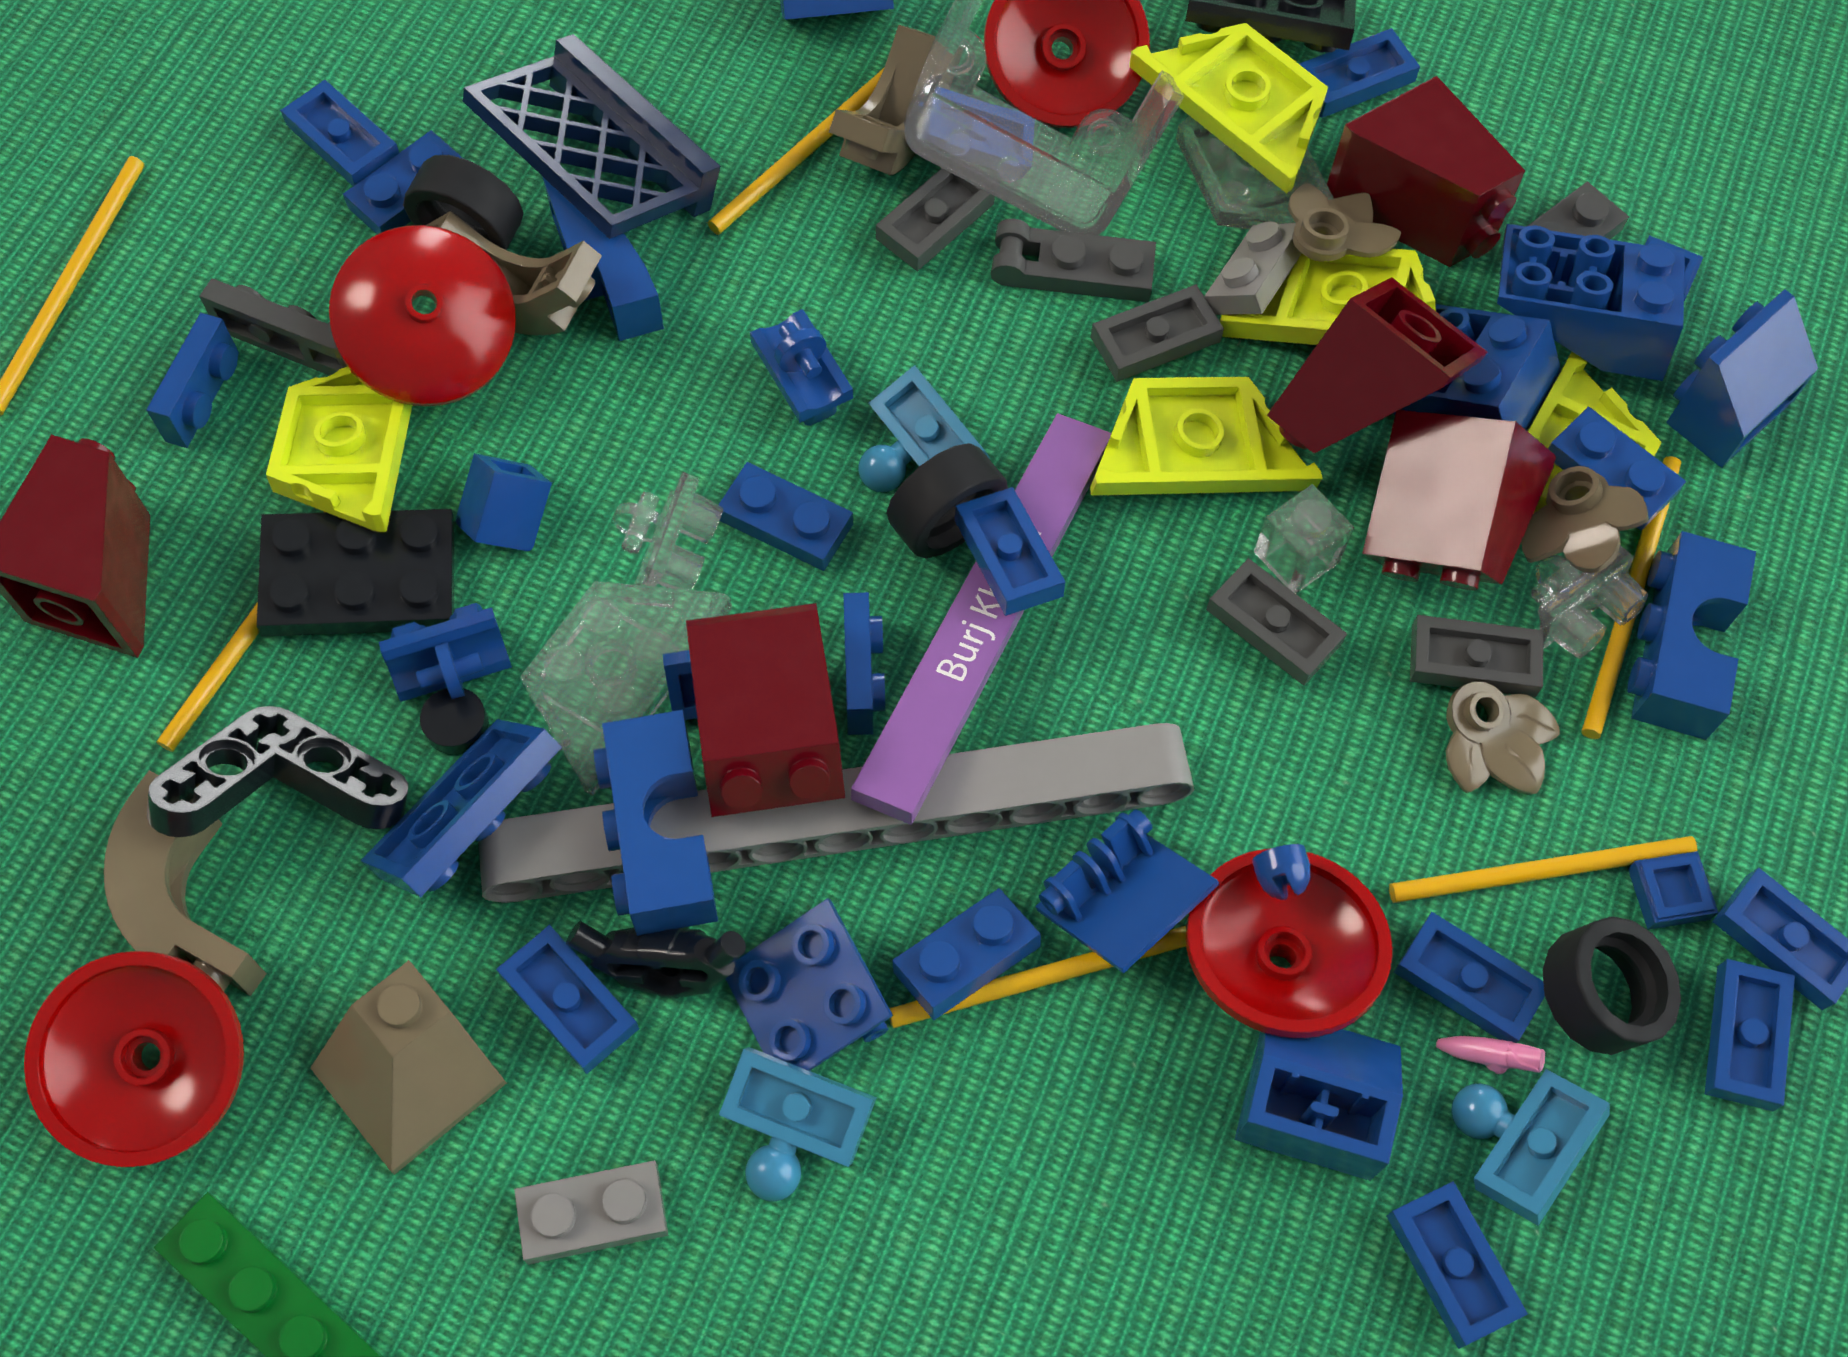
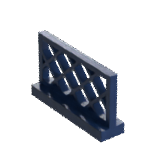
(618, 120)

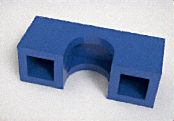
(1678, 678)
(663, 878)

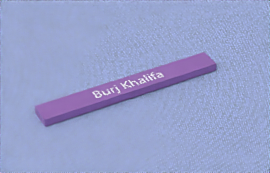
(972, 636)

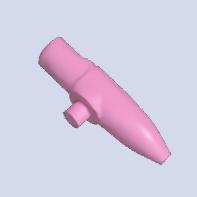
(1494, 1053)

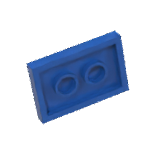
(462, 807)

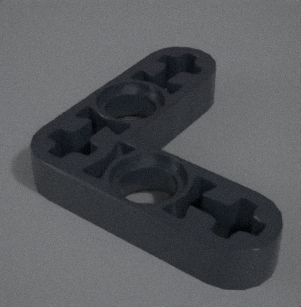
(359, 790)

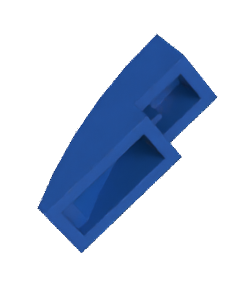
(619, 273)

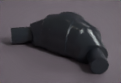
(661, 962)

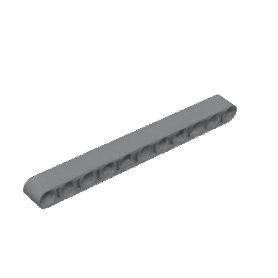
(971, 795)

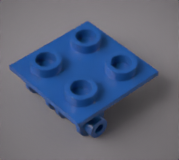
(1124, 892)
(809, 990)

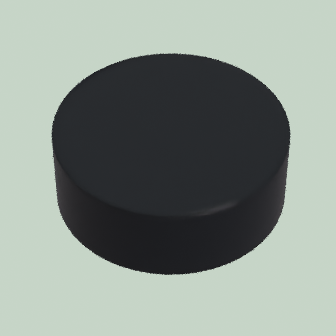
(453, 723)

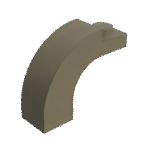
(876, 130)
(542, 288)
(147, 895)

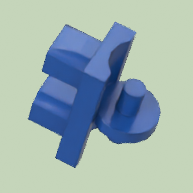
(802, 368)
(445, 653)

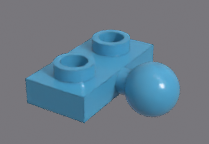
(920, 424)
(797, 1112)
(1536, 1145)

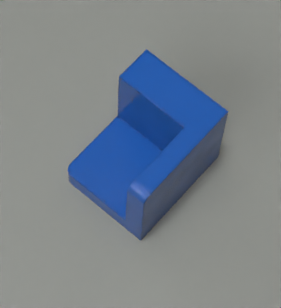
(502, 503)

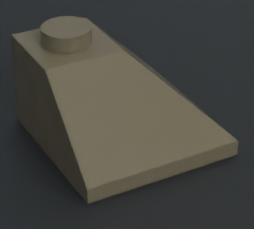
(404, 1067)

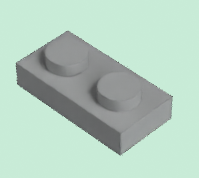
(1254, 270)
(590, 1212)

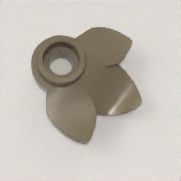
(1337, 226)
(1583, 520)
(1503, 745)

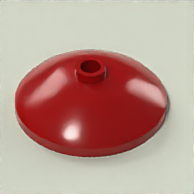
(1056, 89)
(414, 354)
(1327, 934)
(89, 1066)

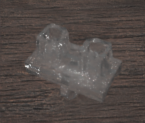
(682, 513)
(1572, 595)

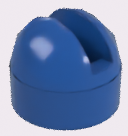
(1283, 867)

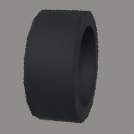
(469, 192)
(926, 501)
(1647, 972)

